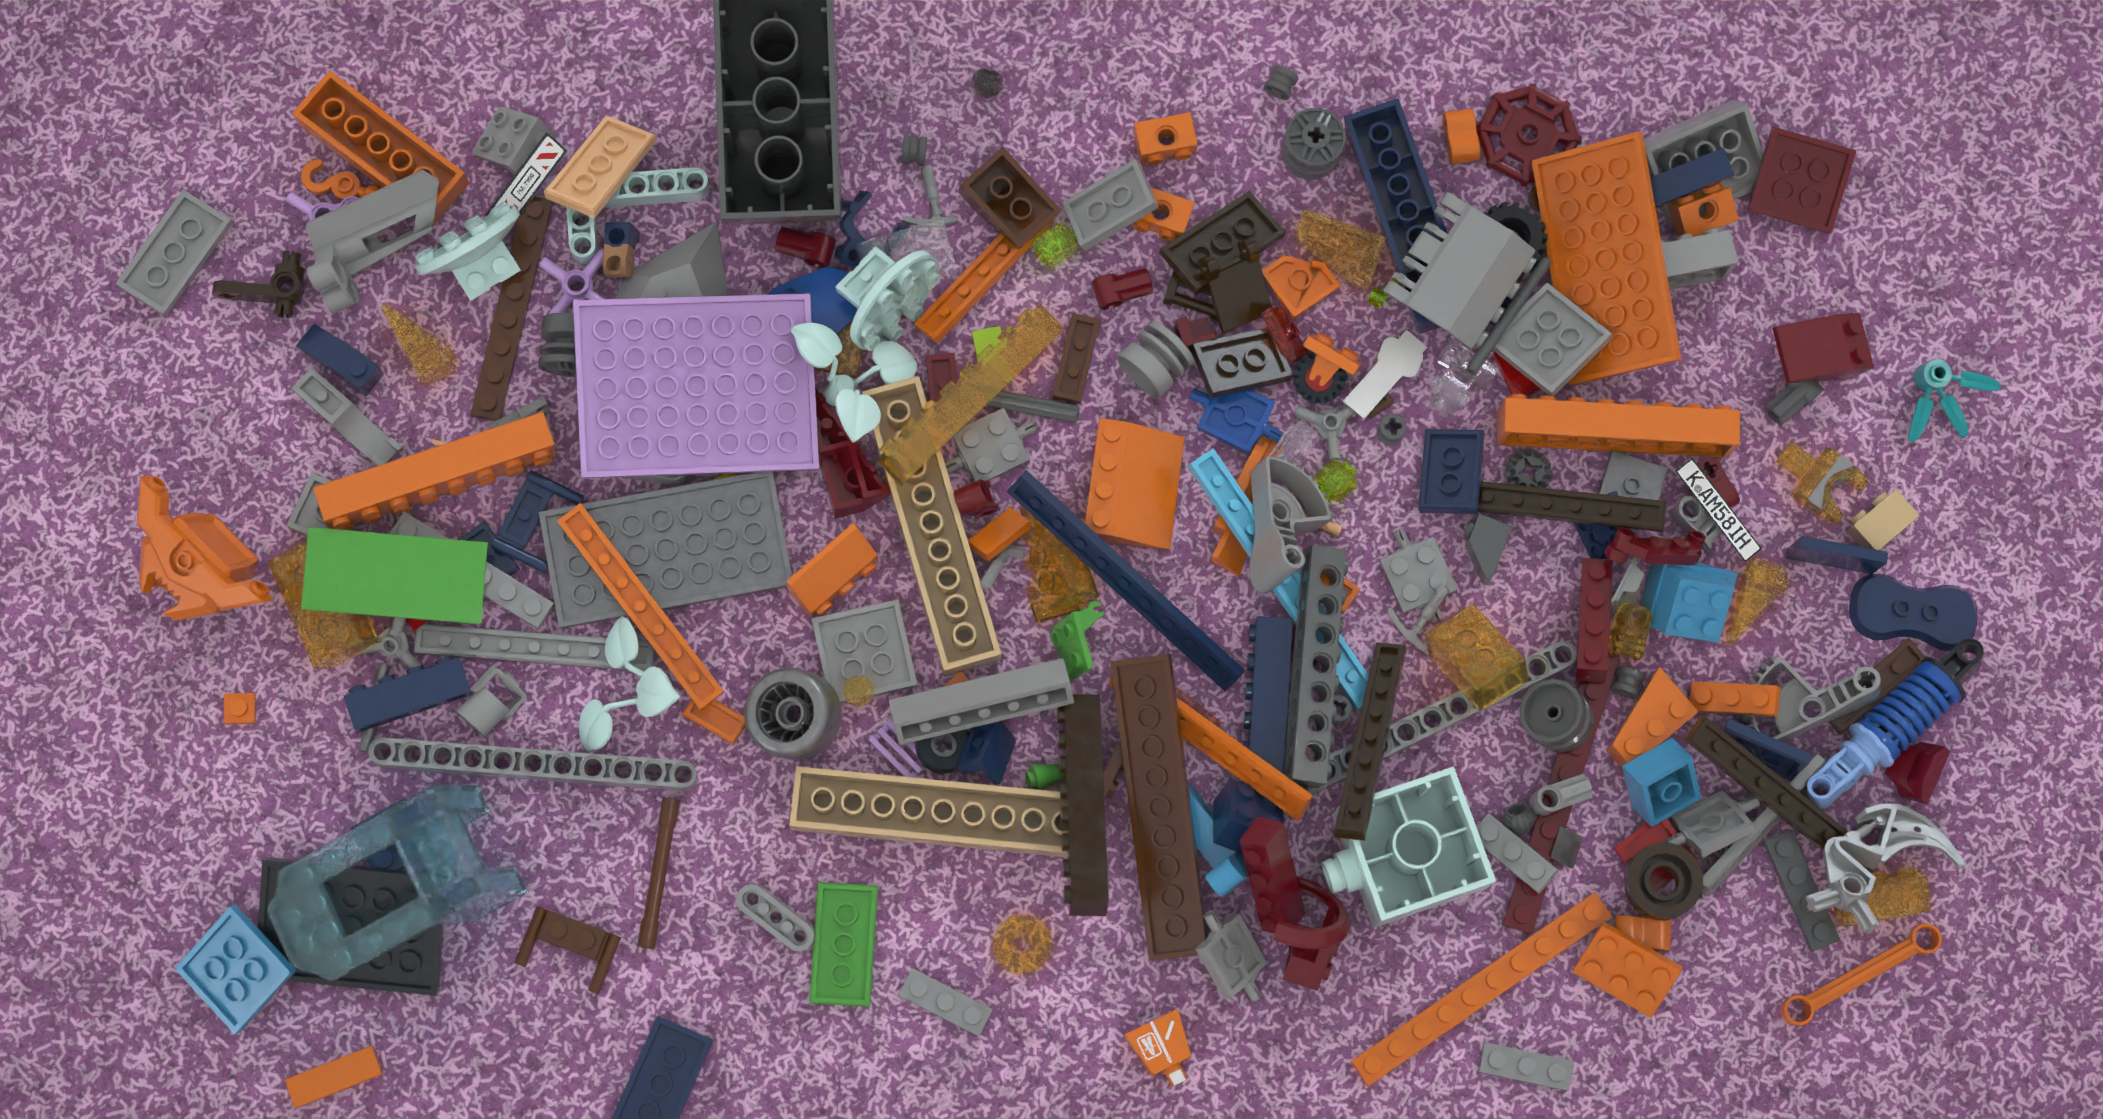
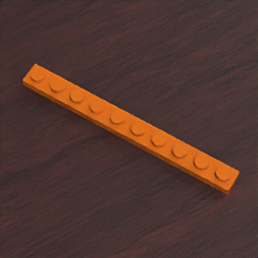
(1481, 989)

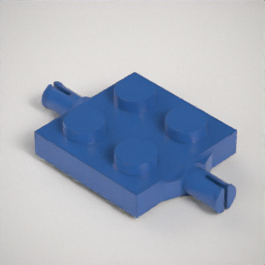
(1236, 418)

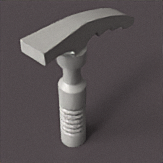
(932, 195)
(996, 565)
(1427, 614)

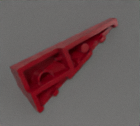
(847, 473)

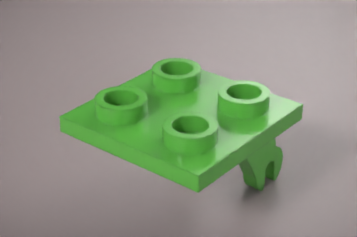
(1071, 641)

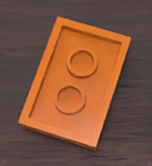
(1627, 969)

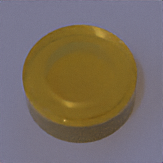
(858, 691)

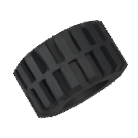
(1524, 224)

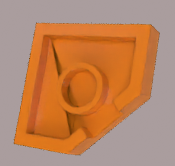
(1299, 283)

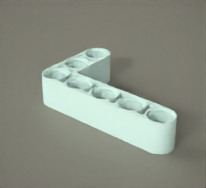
(624, 197)

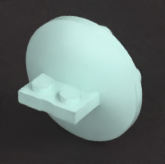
(476, 257)
(884, 292)

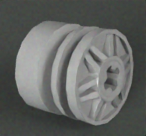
(1156, 358)

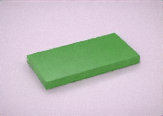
(843, 944)

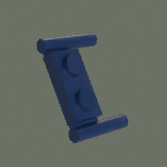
(525, 516)

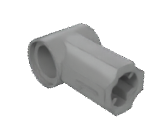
(1562, 794)

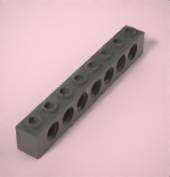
(1304, 676)

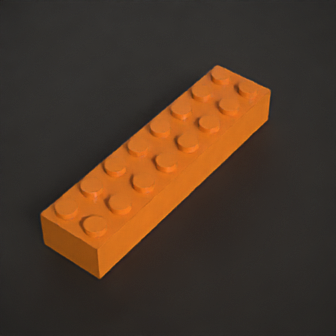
(1618, 426)
(436, 473)

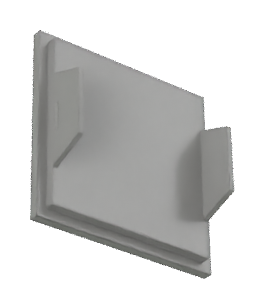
(1629, 586)

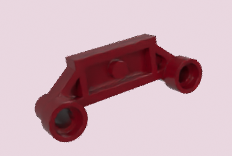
(1656, 549)

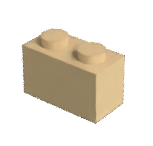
(1883, 522)

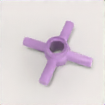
(571, 277)

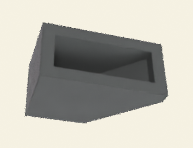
(1485, 544)

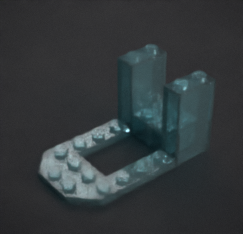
(438, 858)

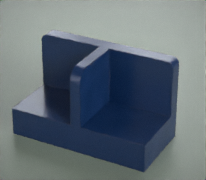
(987, 751)

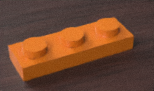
(1735, 698)

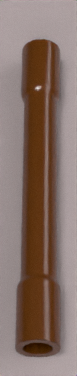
(650, 921)

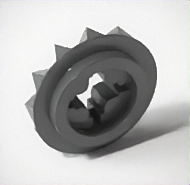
(1516, 465)

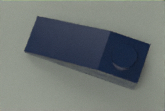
(341, 359)

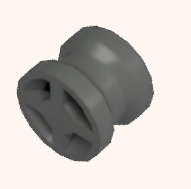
(1281, 82)
(914, 150)
(1627, 682)

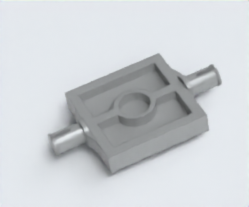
(990, 446)
(1416, 573)
(1713, 823)
(1231, 956)

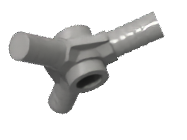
(1328, 424)
(394, 644)

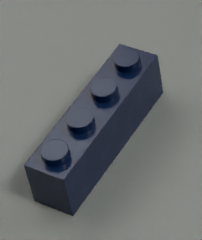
(407, 695)

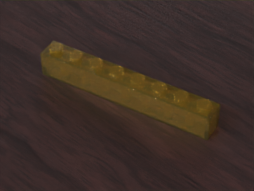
(970, 394)

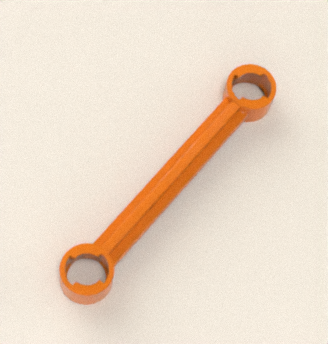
(1861, 974)

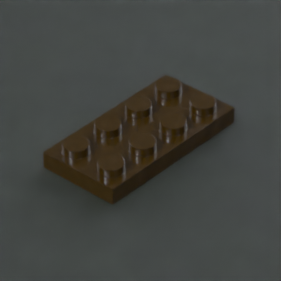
(1218, 238)

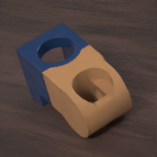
(619, 249)

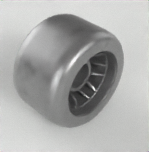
(772, 707)

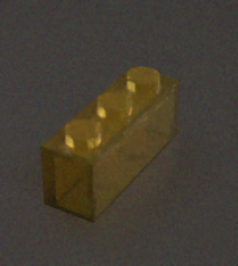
(1894, 896)

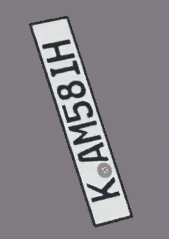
(1718, 509)

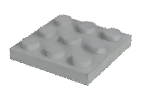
(1551, 340)
(866, 644)

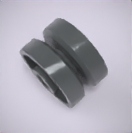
(1556, 715)

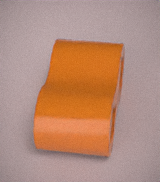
(1461, 136)
(1650, 932)

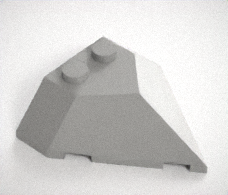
(684, 270)

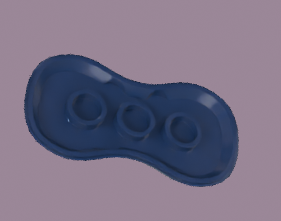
(1889, 609)

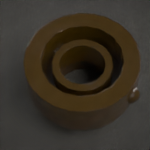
(1682, 867)

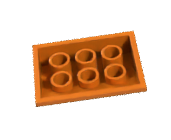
(1134, 484)

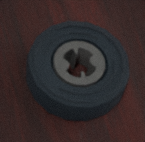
(936, 760)

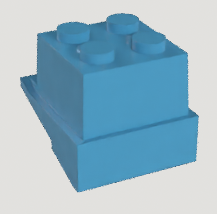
(1689, 599)

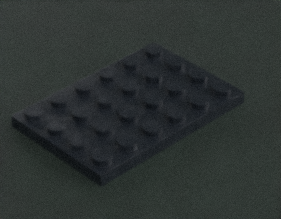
(360, 899)

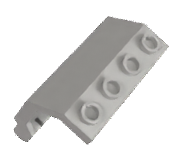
(1465, 273)

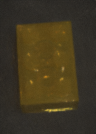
(1476, 657)

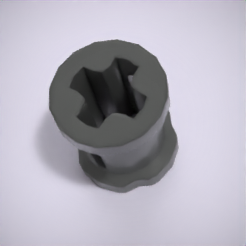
(1397, 423)
(1347, 709)

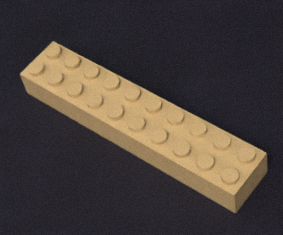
(936, 542)
(927, 811)

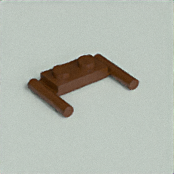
(571, 936)

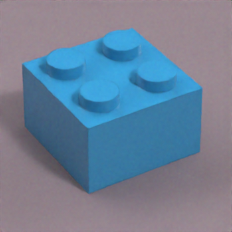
(1661, 782)

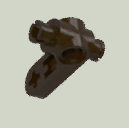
(269, 293)

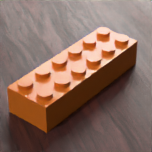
(374, 140)

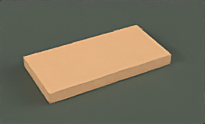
(600, 166)

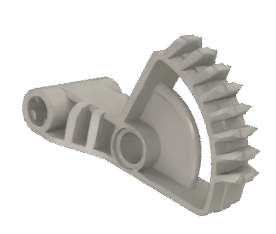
(1280, 517)
(1833, 701)

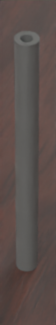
(1508, 316)

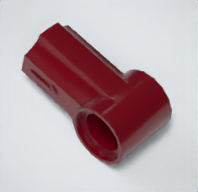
(812, 248)
(1114, 290)

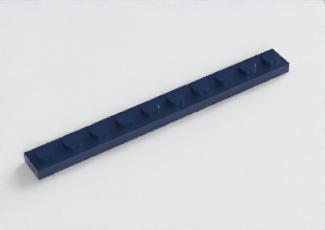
(1125, 580)

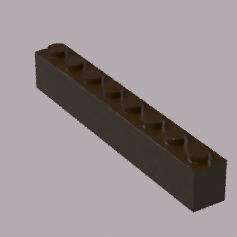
(1084, 807)

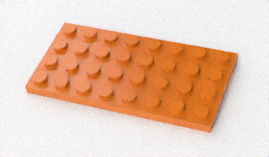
(1609, 251)

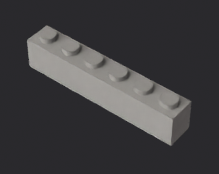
(981, 701)

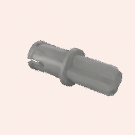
(525, 411)

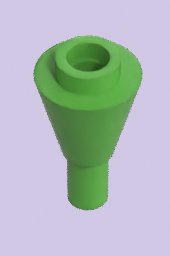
(1042, 775)

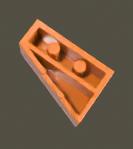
(1652, 719)

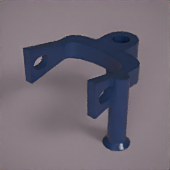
(849, 230)

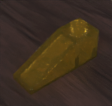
(423, 349)
(1758, 589)

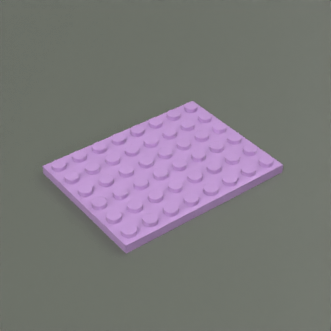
(693, 386)

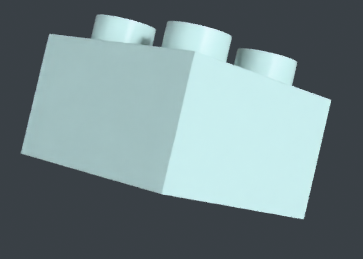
(1415, 851)

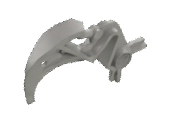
(1846, 856)

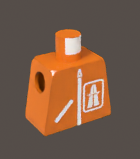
(1162, 1046)

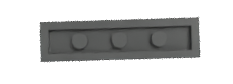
(1798, 884)

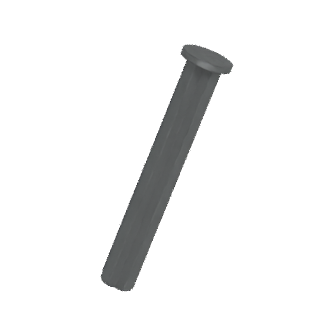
(1035, 406)

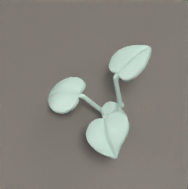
(856, 412)
(653, 689)

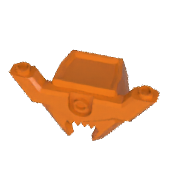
(193, 558)

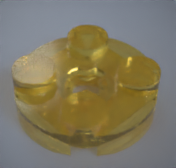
(1029, 960)

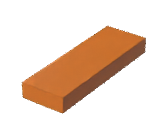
(333, 1077)

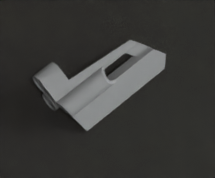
(347, 237)

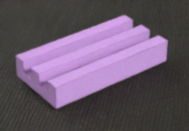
(882, 733)

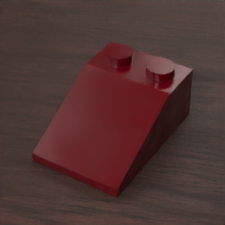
(1823, 348)

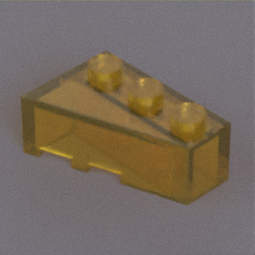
(1342, 247)

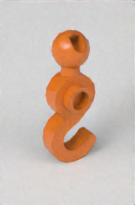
(341, 184)

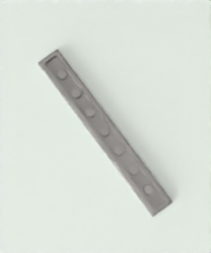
(521, 646)

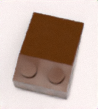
(1009, 198)

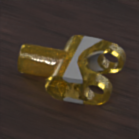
(1817, 478)

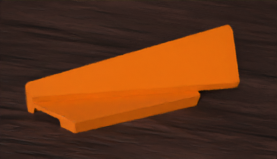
(1229, 552)

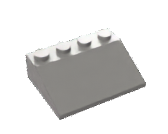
(1724, 127)

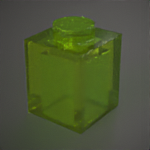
(1055, 246)

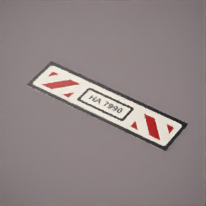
(532, 174)

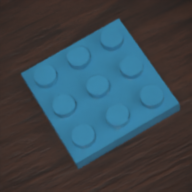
(235, 969)

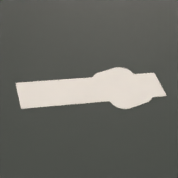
(1395, 359)

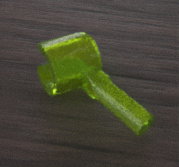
(1377, 296)

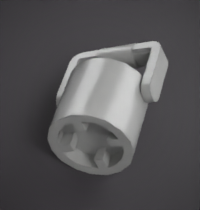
(485, 710)

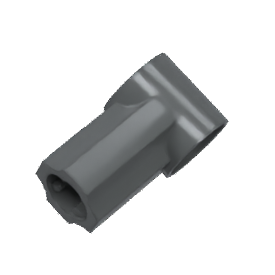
(1791, 400)

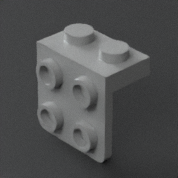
(510, 138)

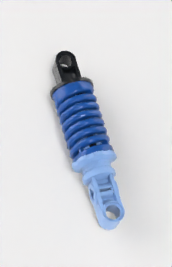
(1897, 721)

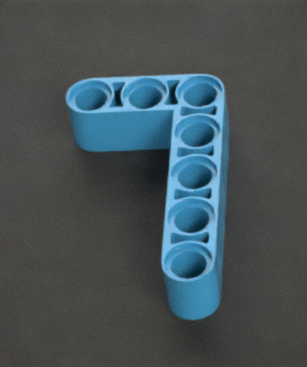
(1228, 865)

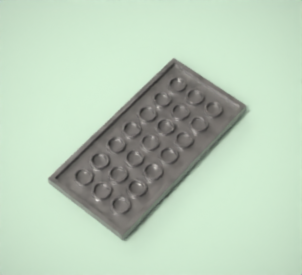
(679, 542)

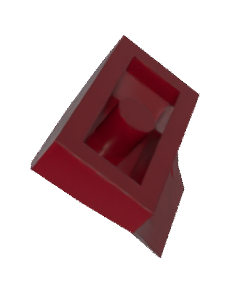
(1918, 771)

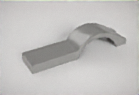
(346, 418)

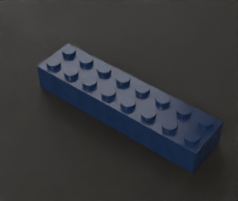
(1394, 184)

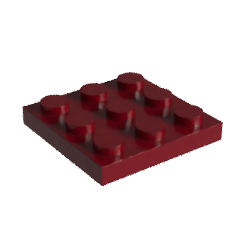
(1801, 180)

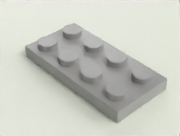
(174, 253)

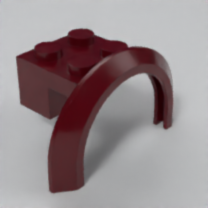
(1313, 948)

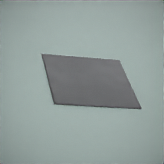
(1566, 847)

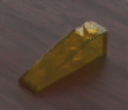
(1059, 577)

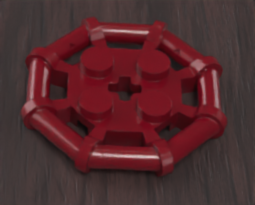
(1522, 118)

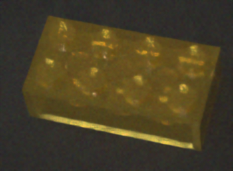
(326, 636)

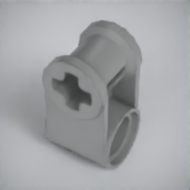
(1700, 522)

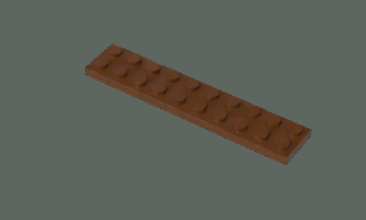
(1159, 806)

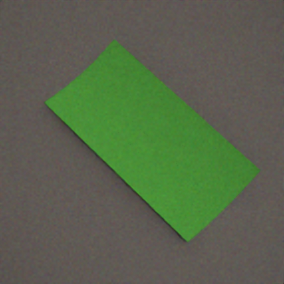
(394, 575)

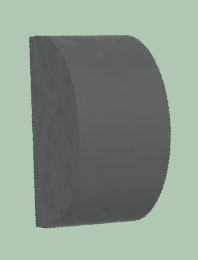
(777, 111)

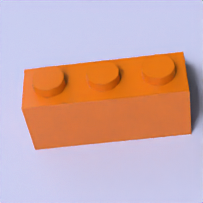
(832, 572)

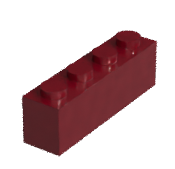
(1594, 620)
(1272, 874)

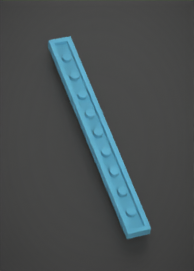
(1239, 517)

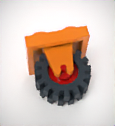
(1322, 373)

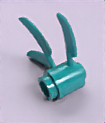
(1934, 376)

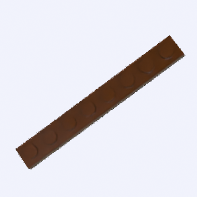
(511, 311)

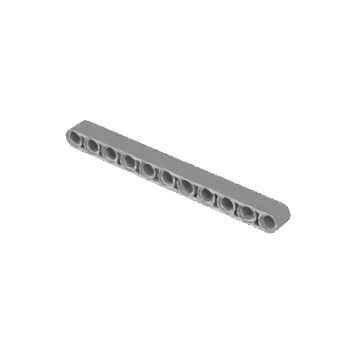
(1444, 715)
(520, 758)

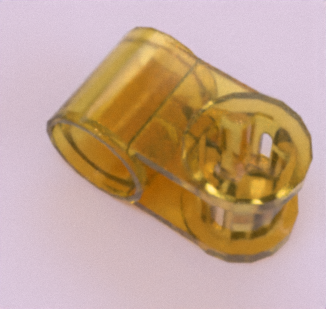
(1630, 633)

